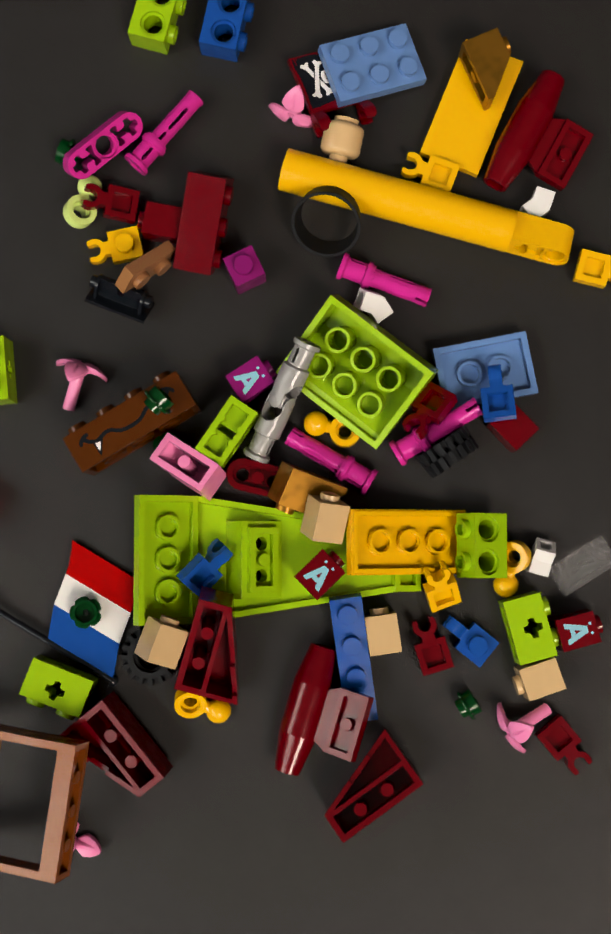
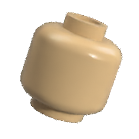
(342, 139)

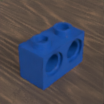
(220, 22)

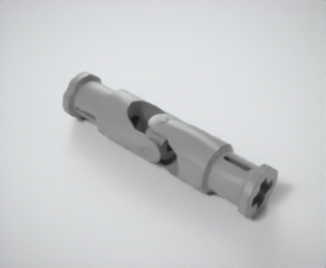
(283, 395)

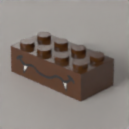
(129, 425)

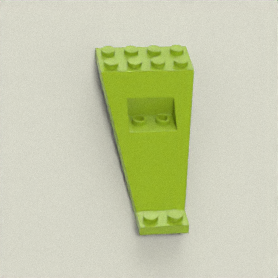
(177, 527)

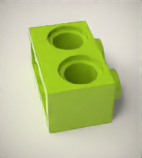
(150, 14)
(227, 431)
(483, 539)

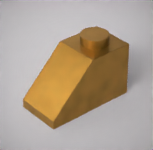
(485, 63)
(294, 484)

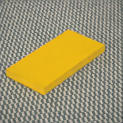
(461, 126)
(400, 541)

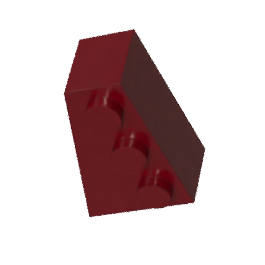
(203, 222)
(210, 652)
(120, 746)
(374, 788)

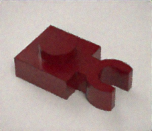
(118, 202)
(431, 405)
(432, 651)
(562, 741)

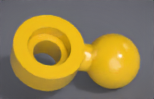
(317, 423)
(508, 586)
(216, 710)

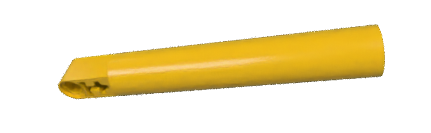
(429, 208)

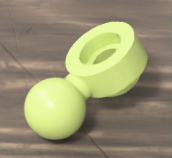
(75, 203)

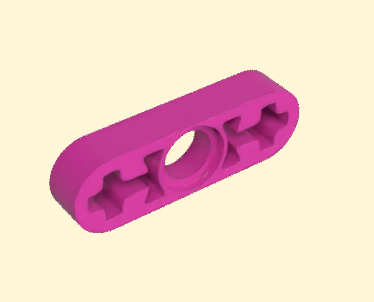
(79, 150)

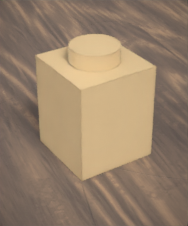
(325, 518)
(382, 631)
(162, 641)
(538, 679)

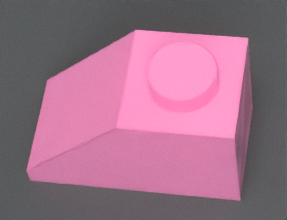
(188, 466)

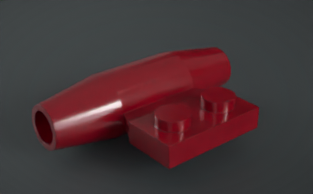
(536, 138)
(320, 714)

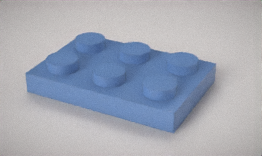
(371, 65)
(465, 366)

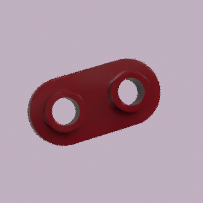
(258, 476)

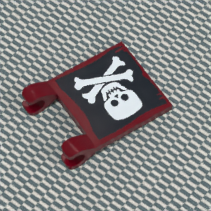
(318, 94)

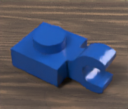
(498, 399)
(204, 570)
(472, 641)

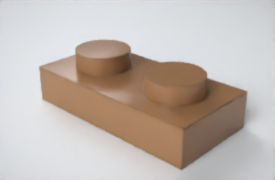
(140, 270)

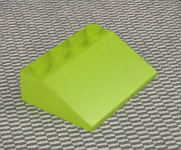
(362, 371)

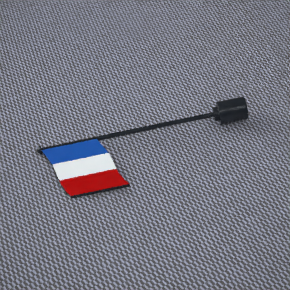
(98, 644)

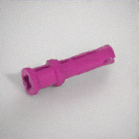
(157, 147)
(369, 276)
(410, 444)
(344, 467)

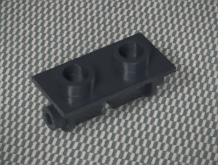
(133, 304)

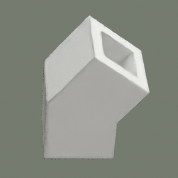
(539, 203)
(373, 304)
(542, 555)

